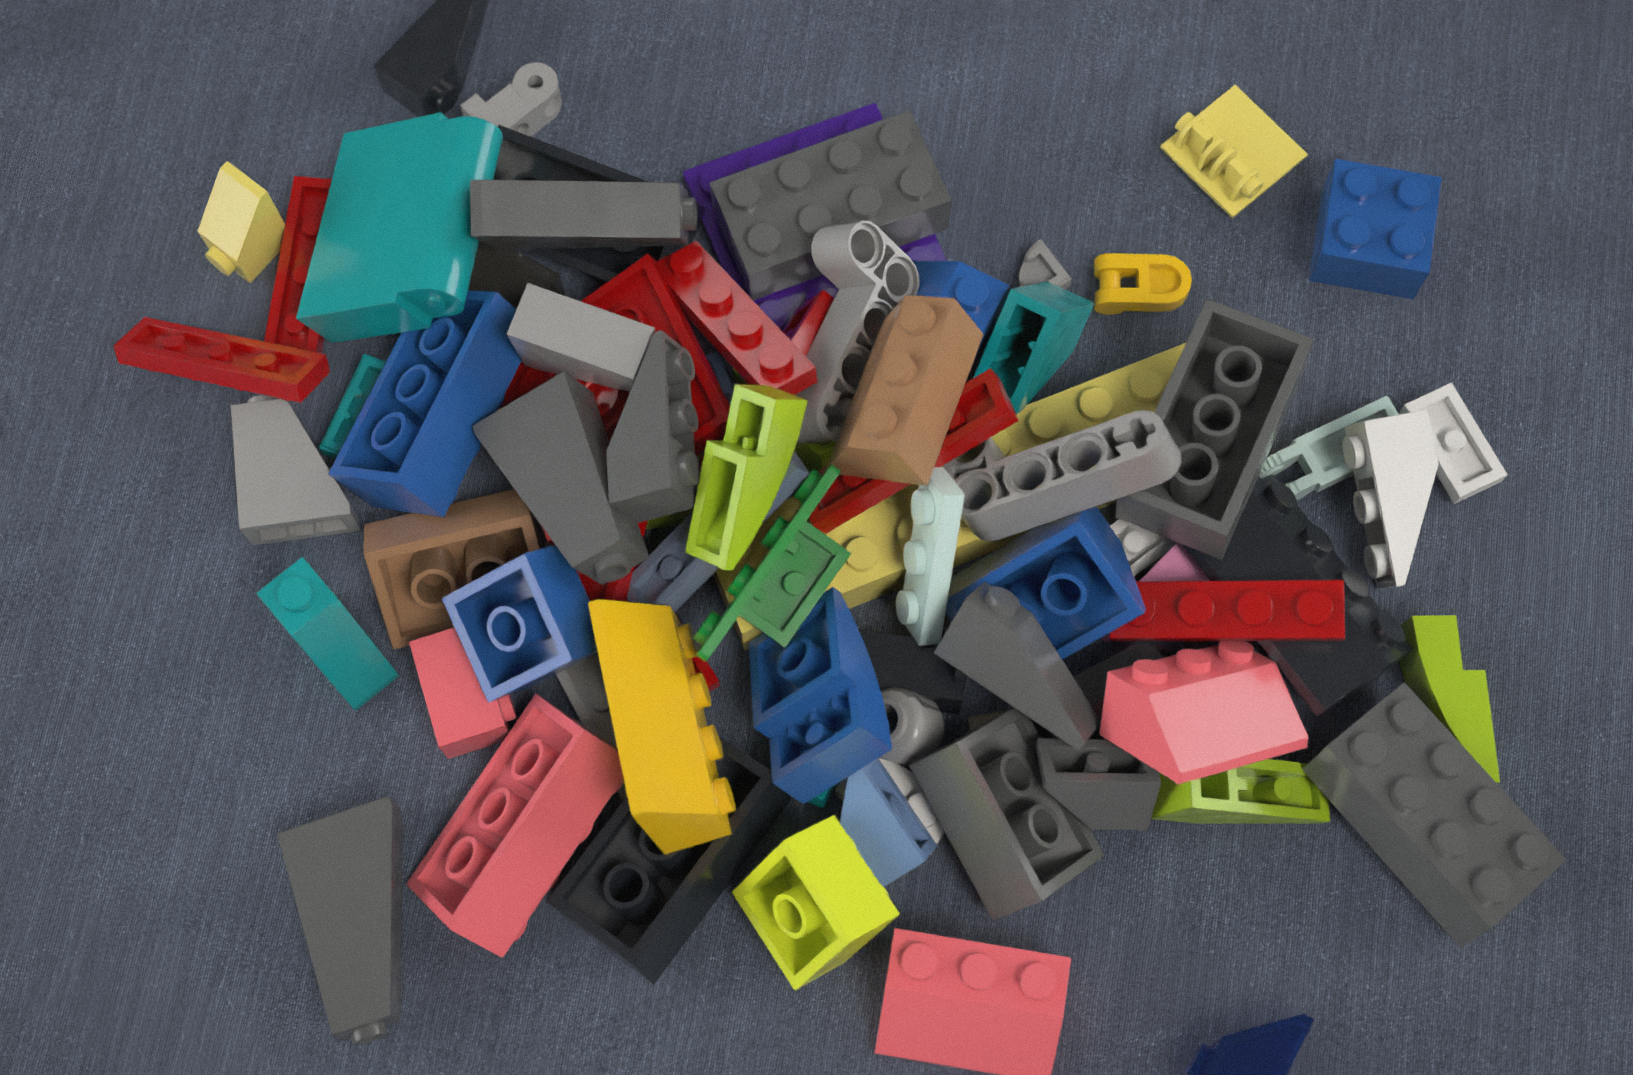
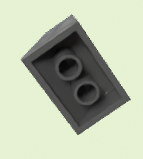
(1001, 818)

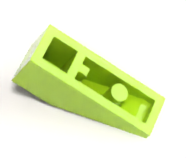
(1249, 794)

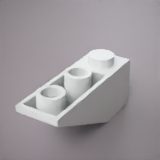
(1394, 477)

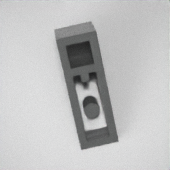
(1013, 658)

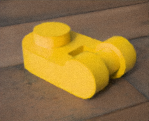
(1160, 283)

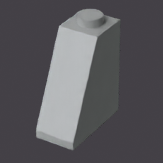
(578, 338)
(283, 477)

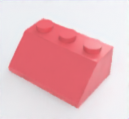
(1201, 711)
(972, 1005)

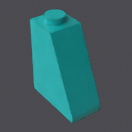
(1034, 338)
(328, 633)

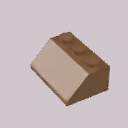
(908, 392)
(427, 557)

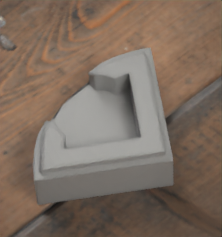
(1042, 266)

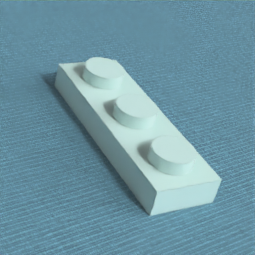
(930, 557)

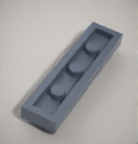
(673, 575)

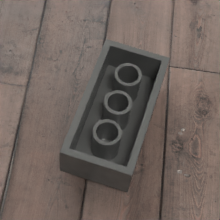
(865, 175)
(1224, 419)
(1434, 815)

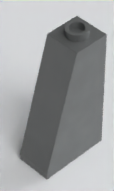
(580, 214)
(556, 460)
(350, 909)

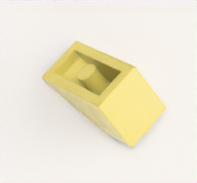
(240, 225)

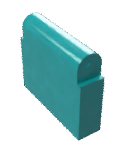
(398, 227)

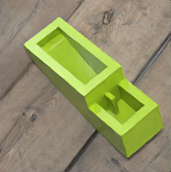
(743, 472)
(1452, 694)

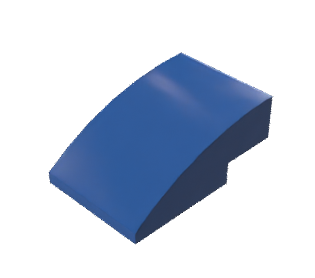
(818, 701)

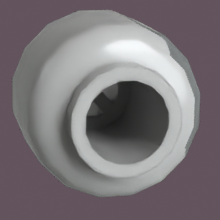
(914, 725)

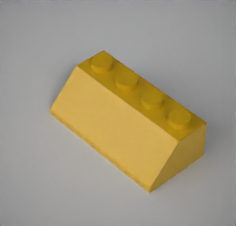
(662, 724)

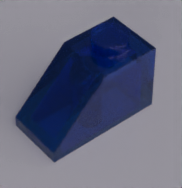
(1253, 1051)

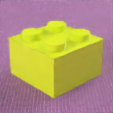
(814, 902)

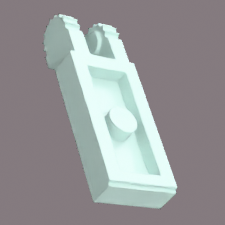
(1322, 452)

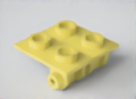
(1232, 150)

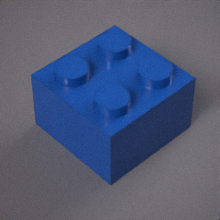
(1375, 229)
(523, 622)

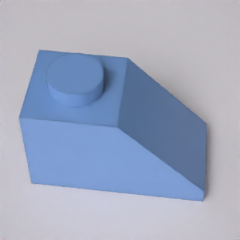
(883, 824)

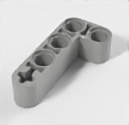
(871, 282)
(1127, 457)

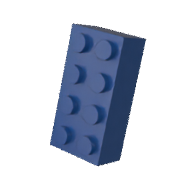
(421, 413)

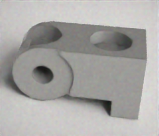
(522, 105)

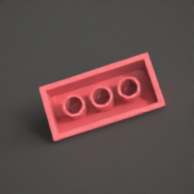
(518, 826)

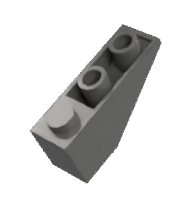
(653, 445)

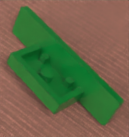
(787, 578)

